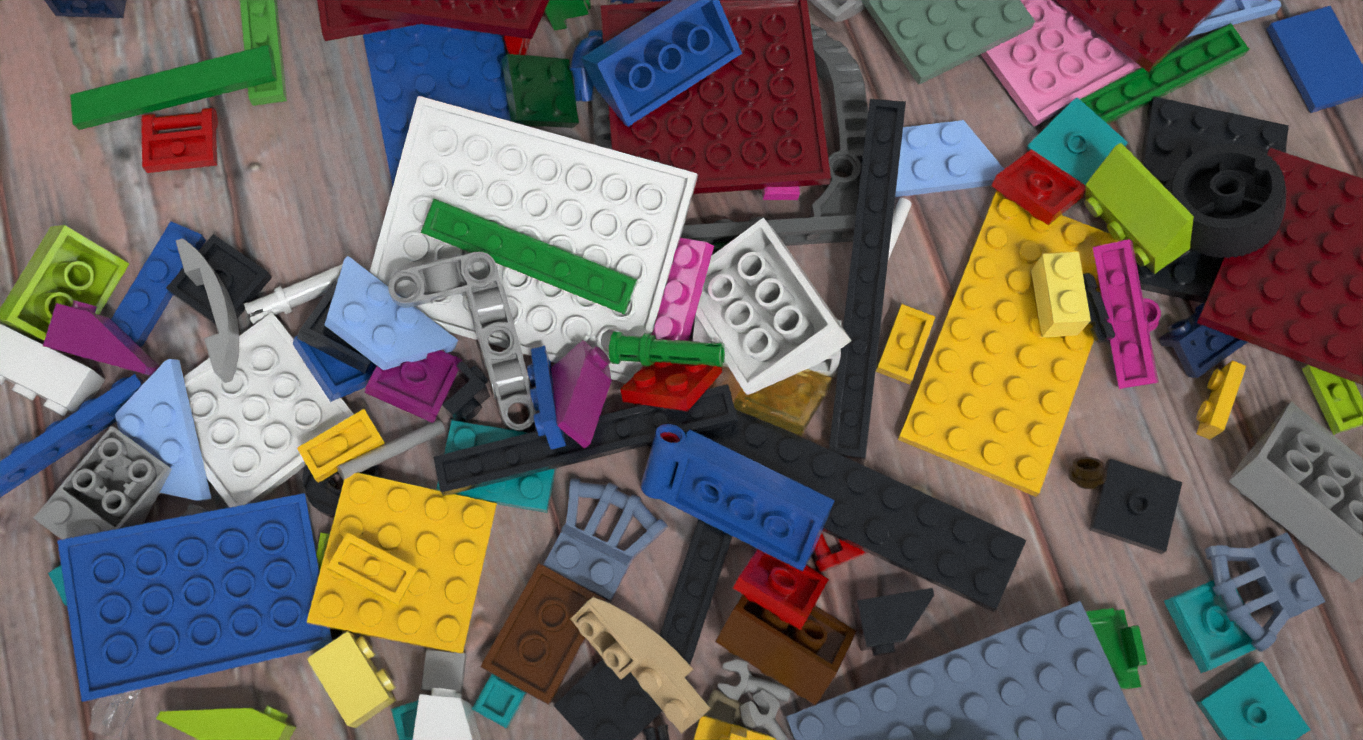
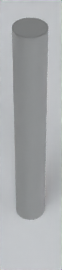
(391, 449)

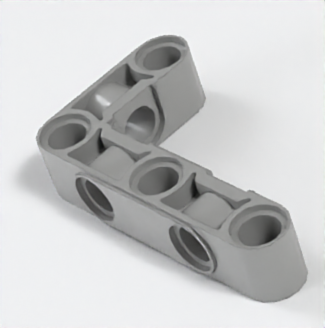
(490, 316)

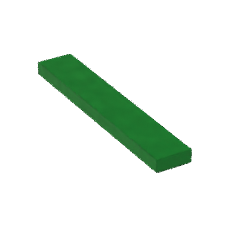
(1168, 75)
(173, 87)
(530, 256)

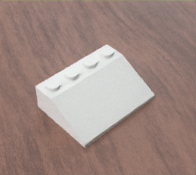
(765, 311)

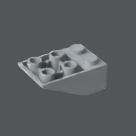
(106, 490)

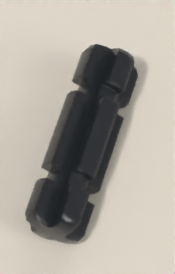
(1101, 330)

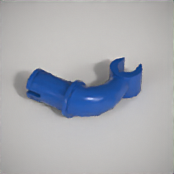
(582, 80)

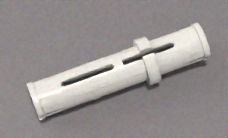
(286, 298)

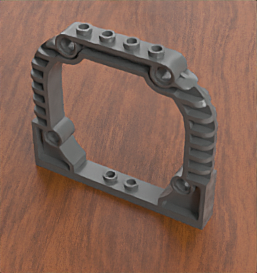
(835, 211)

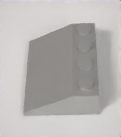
(1308, 487)

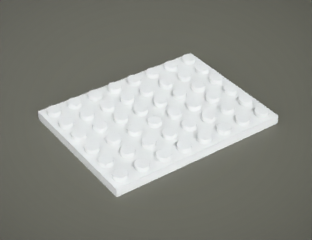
(551, 189)

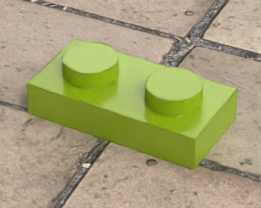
(1337, 399)

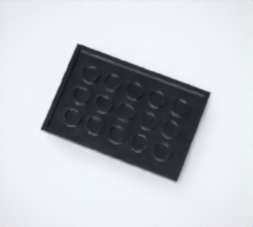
(1171, 136)

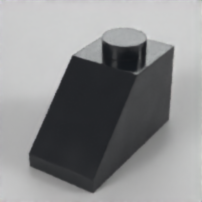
(888, 619)

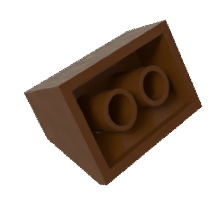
(794, 657)

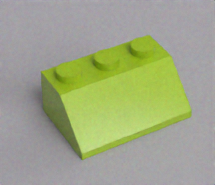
(1139, 209)
(59, 272)

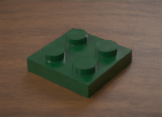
(540, 91)

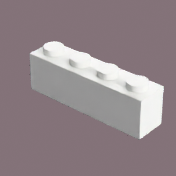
(45, 373)

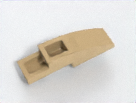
(635, 648)

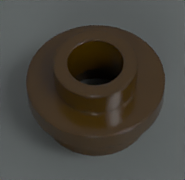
(1087, 472)

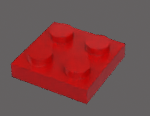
(1039, 187)
(669, 385)
(781, 587)

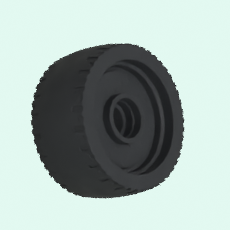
(1233, 198)

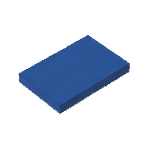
(1319, 58)

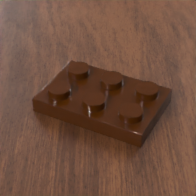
(539, 636)

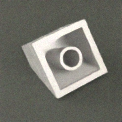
(445, 717)

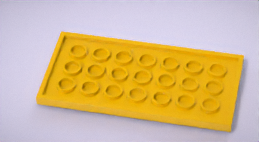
(992, 382)

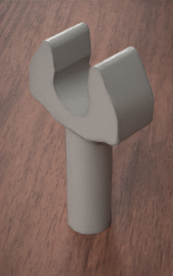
(750, 684)
(766, 720)

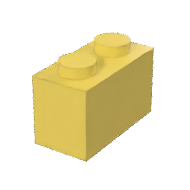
(1060, 294)
(352, 678)

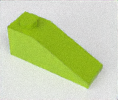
(230, 723)

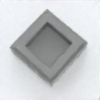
(444, 670)

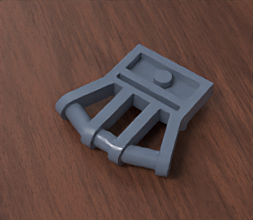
(590, 560)
(1281, 577)

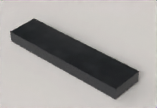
(695, 589)

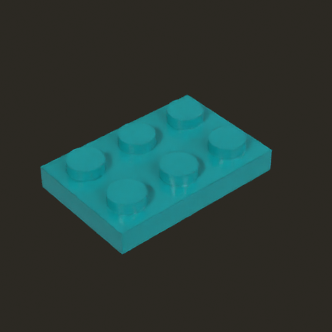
(526, 492)

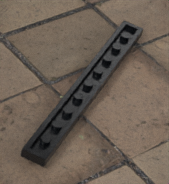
(867, 278)

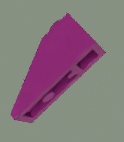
(95, 337)
(580, 390)

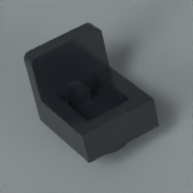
(467, 401)

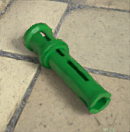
(649, 350)

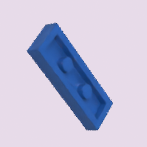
(543, 398)

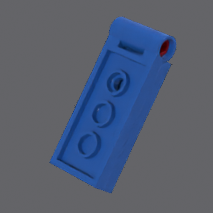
(735, 494)

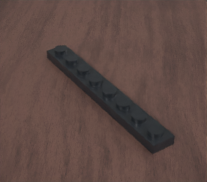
(613, 434)

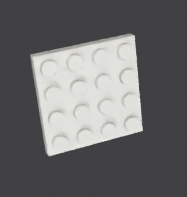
(260, 417)

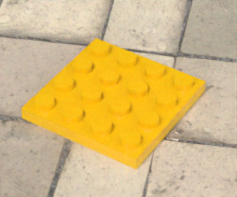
(422, 527)

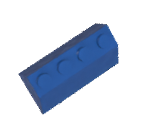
(661, 56)

